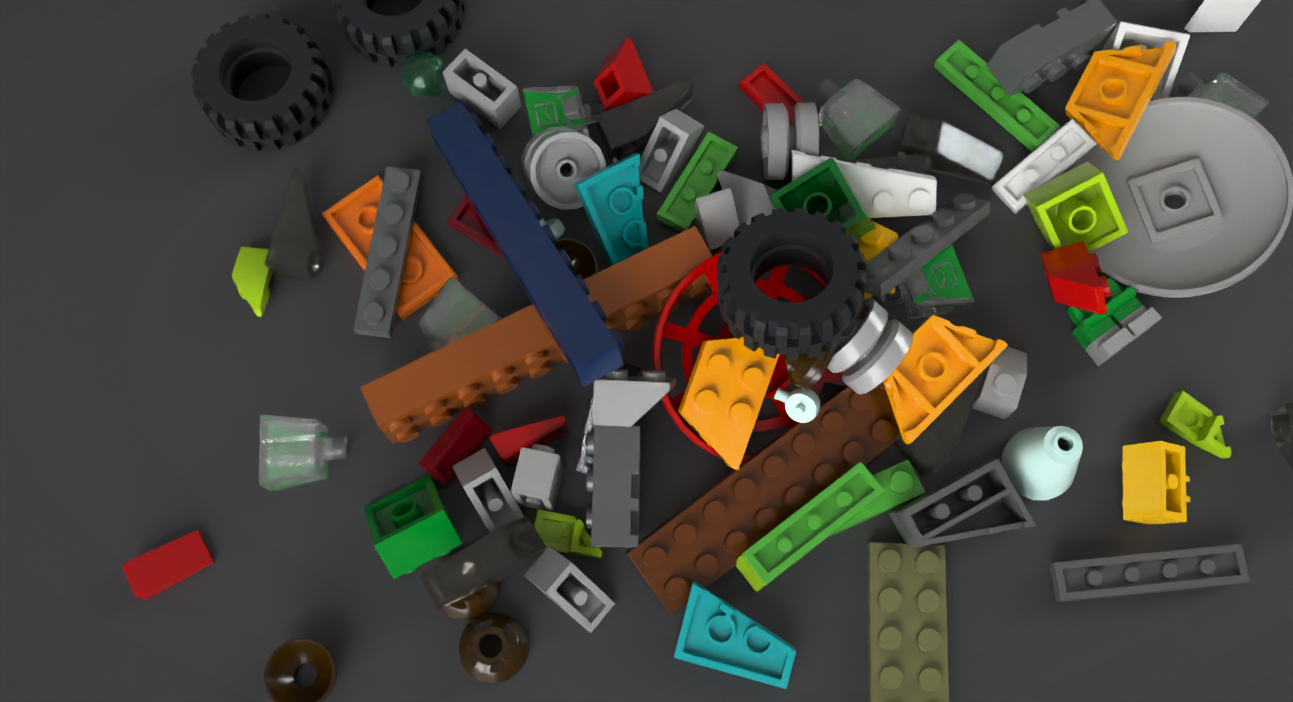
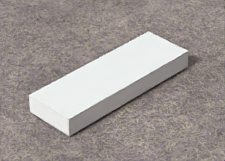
(1044, 164)

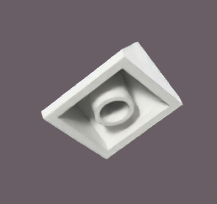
(1221, 15)
(1149, 37)

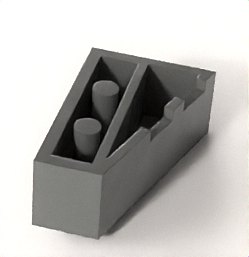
(1053, 49)
(614, 485)
(963, 507)

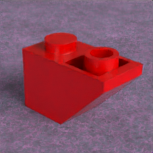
(621, 77)
(1075, 278)

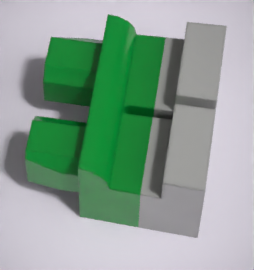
(1110, 332)

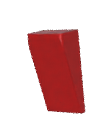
(509, 442)
(167, 565)

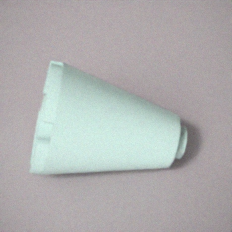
(1042, 461)

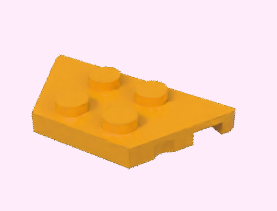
(1116, 93)
(935, 372)
(727, 395)

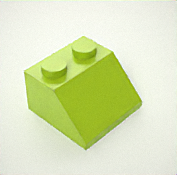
(1077, 209)

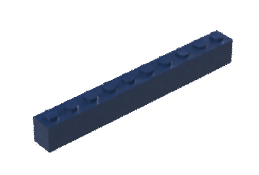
(527, 245)

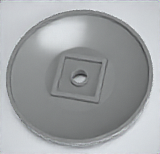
(1232, 189)

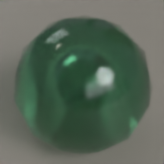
(423, 75)

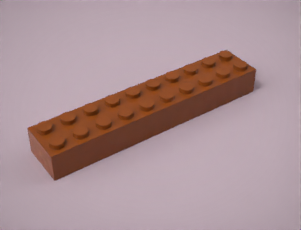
(521, 344)

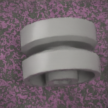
(780, 138)
(547, 154)
(871, 349)

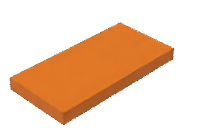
(425, 267)

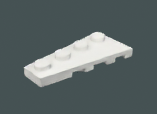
(878, 189)

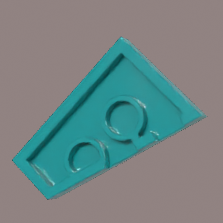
(615, 208)
(731, 642)

